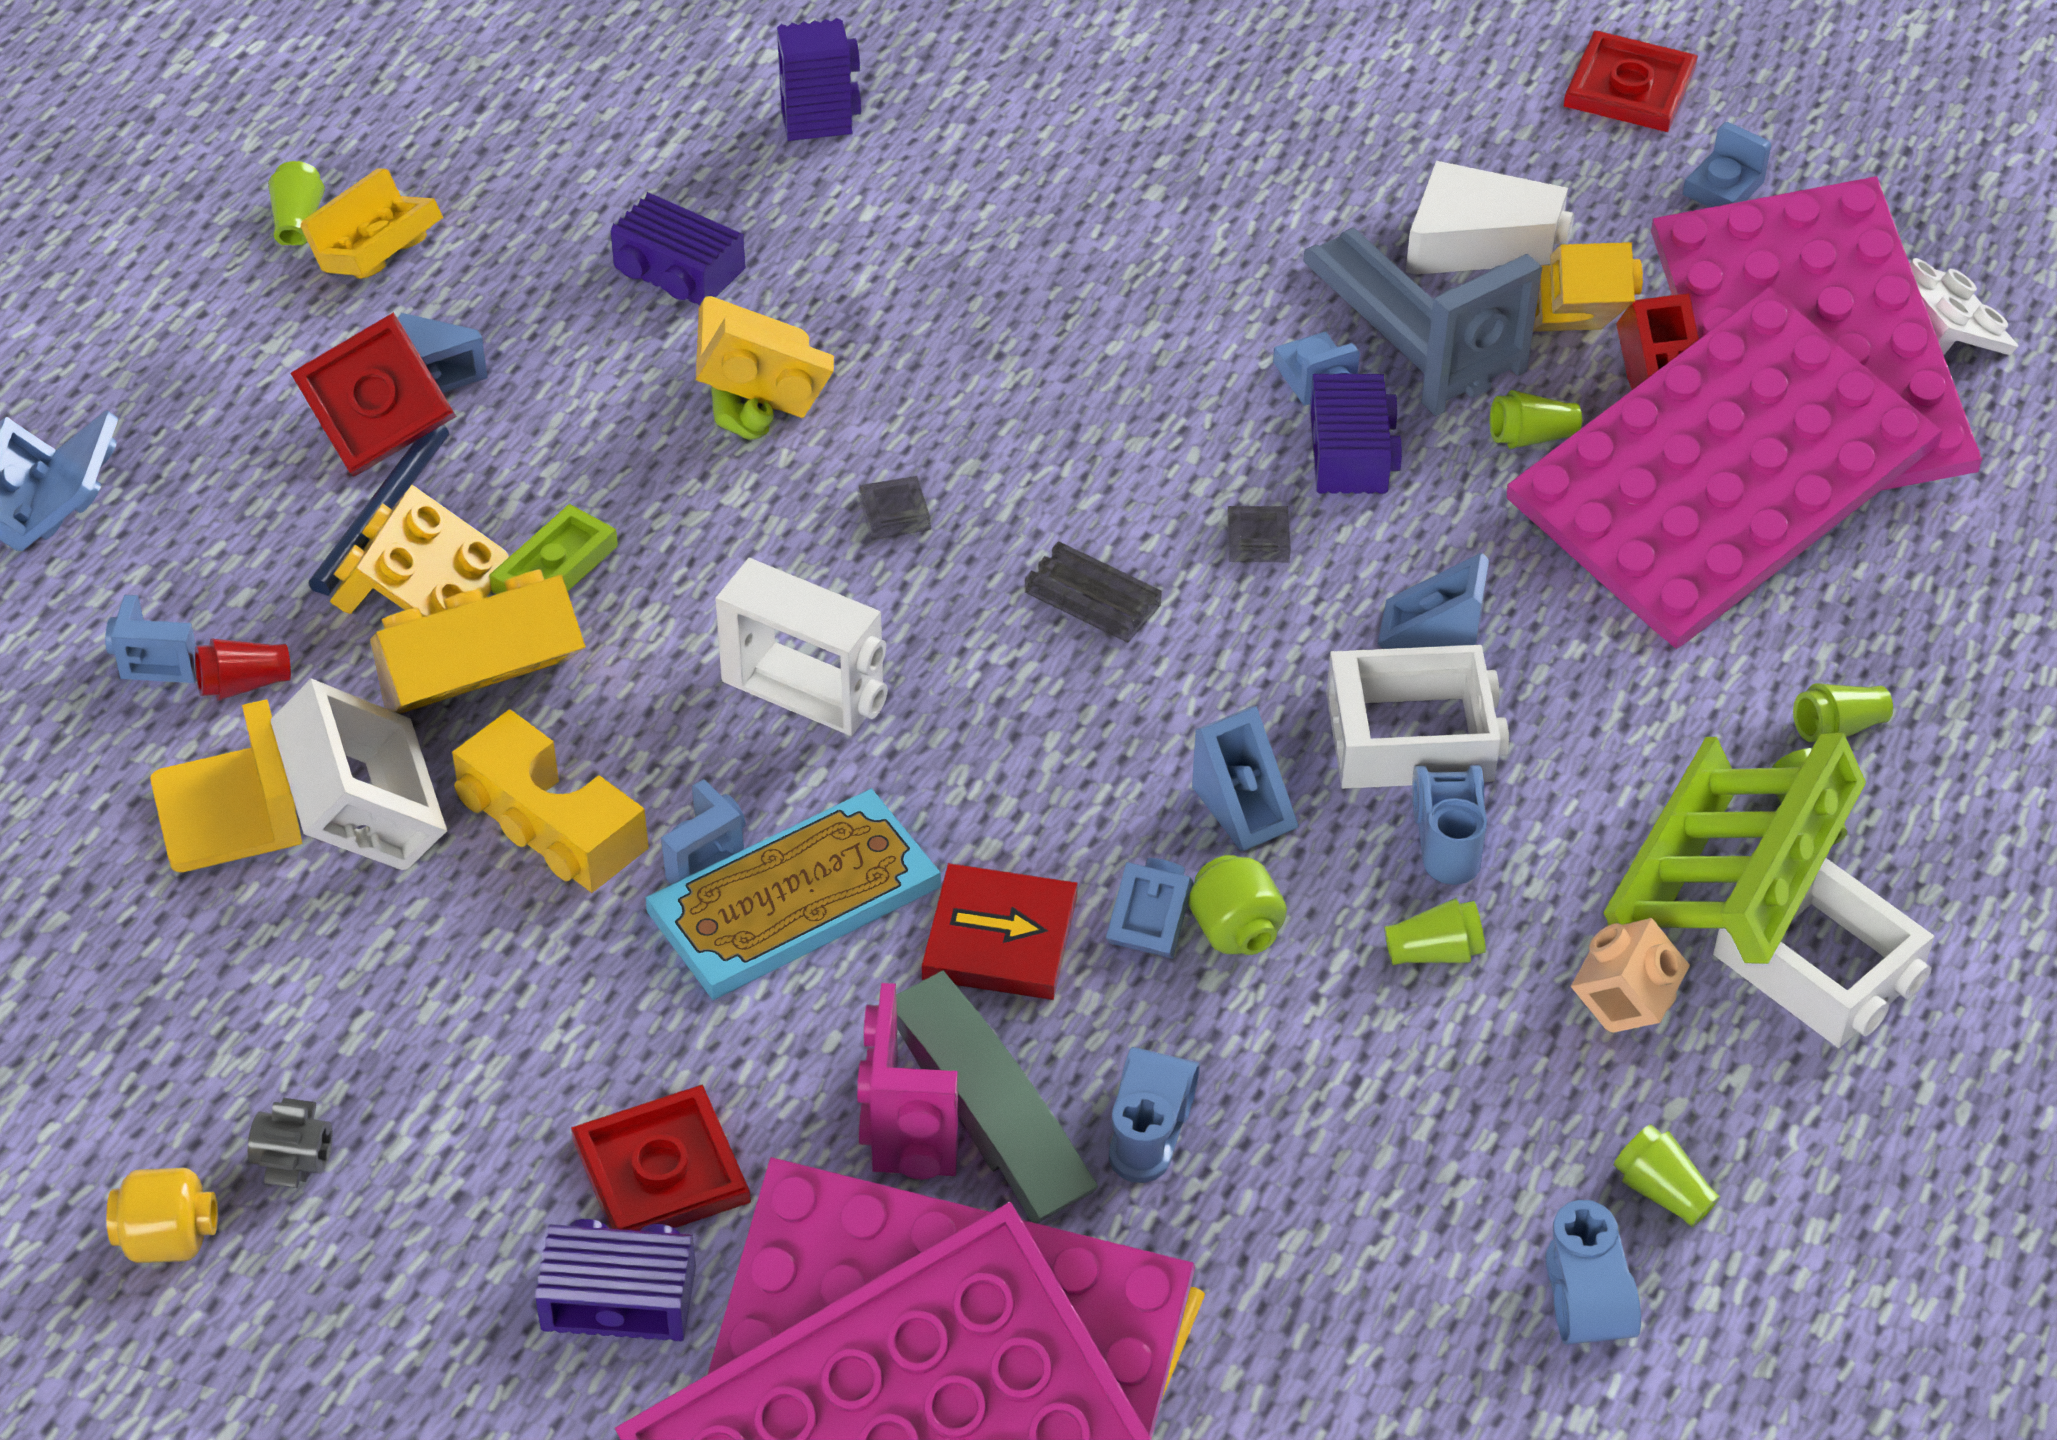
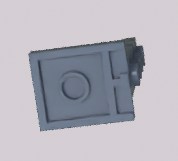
(1455, 337)

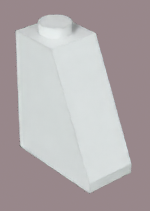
(1485, 221)

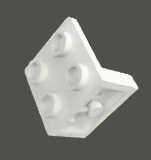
(1958, 312)

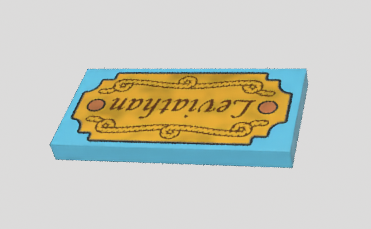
(792, 893)

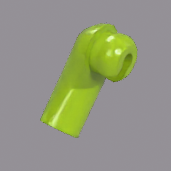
(741, 418)

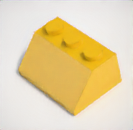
(475, 641)

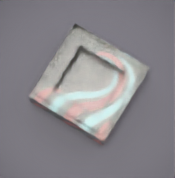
(894, 507)
(1258, 534)

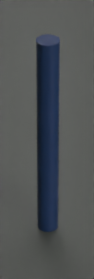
(389, 494)

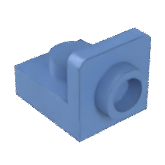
(1731, 170)
(1311, 356)
(150, 647)
(707, 837)
(1150, 907)

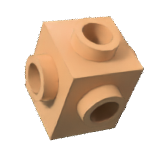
(1630, 975)

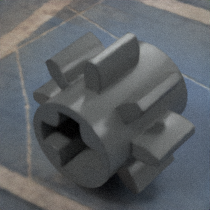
(290, 1142)

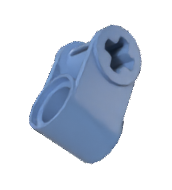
(1450, 822)
(1149, 1113)
(1591, 1276)

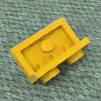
(368, 226)

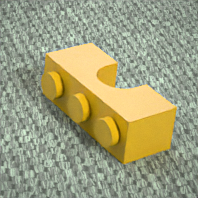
(1587, 286)
(578, 833)

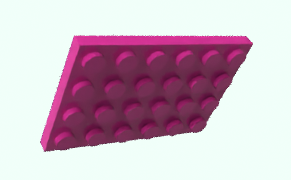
(1842, 269)
(1723, 467)
(833, 1233)
(936, 1349)

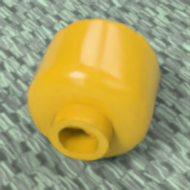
(160, 1215)

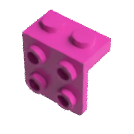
(904, 1111)

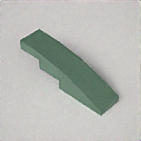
(994, 1098)

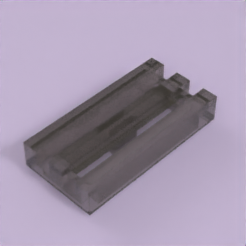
(1098, 586)

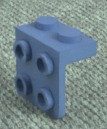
(48, 484)

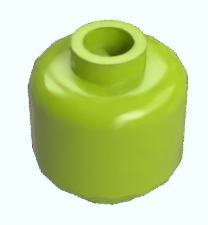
(1237, 903)

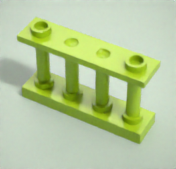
(1777, 872)

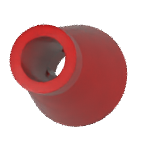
(238, 667)

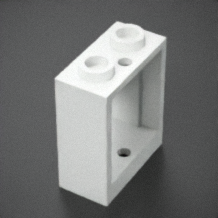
(751, 660)
(1413, 675)
(399, 807)
(1816, 997)

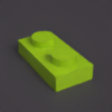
(566, 546)

